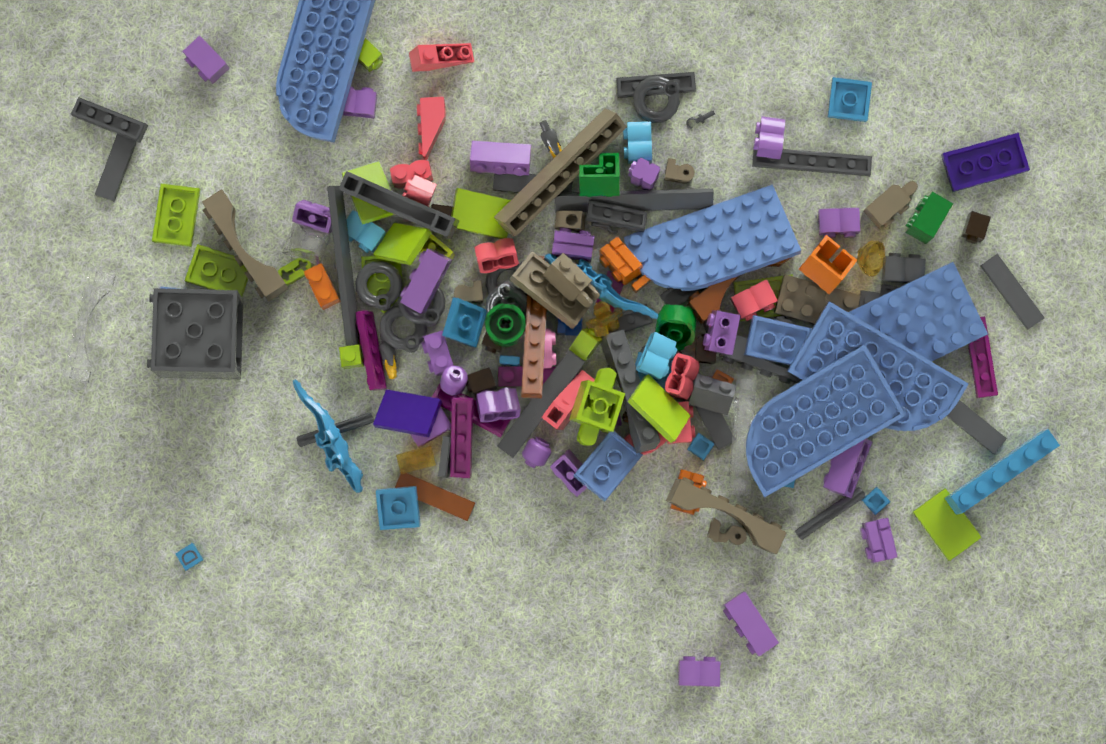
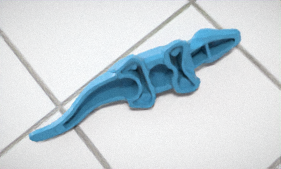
(607, 293)
(331, 441)

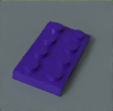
(985, 162)

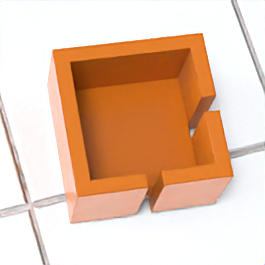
(822, 271)

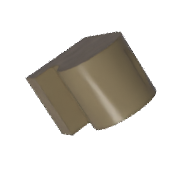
(677, 173)
(571, 220)
(470, 294)

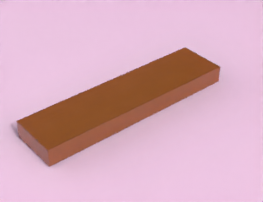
(438, 497)

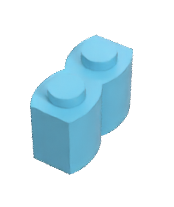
(638, 141)
(367, 235)
(656, 356)

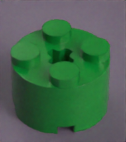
(506, 313)
(677, 324)

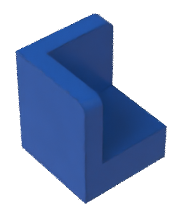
(564, 329)

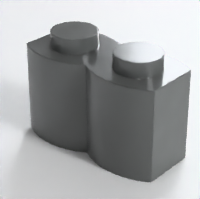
(902, 268)

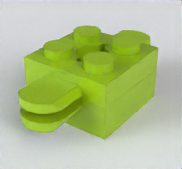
(597, 406)

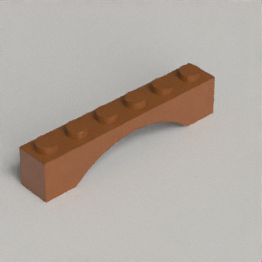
(711, 298)

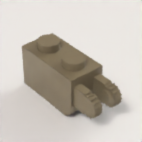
(890, 203)
(571, 281)

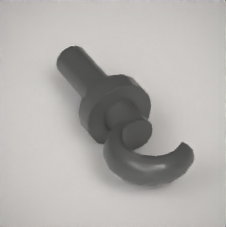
(701, 118)

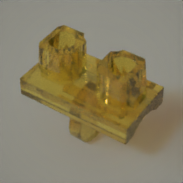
(604, 319)
(416, 460)

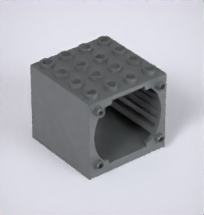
(196, 333)

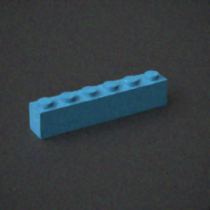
(1002, 471)

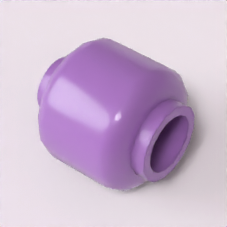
(453, 380)
(536, 452)

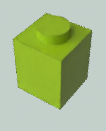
(370, 56)
(585, 343)
(351, 356)

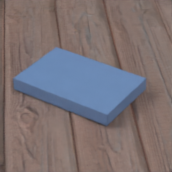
(775, 340)
(607, 465)

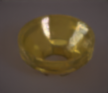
(871, 258)

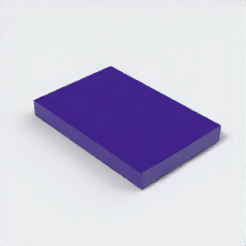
(407, 413)

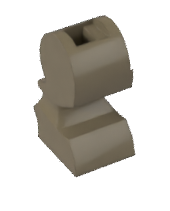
(735, 534)

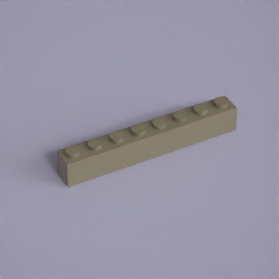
(560, 172)

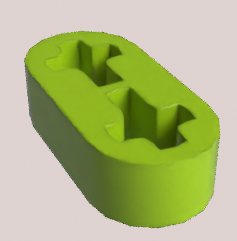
(291, 267)

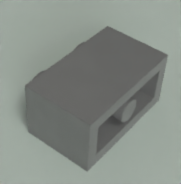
(712, 394)

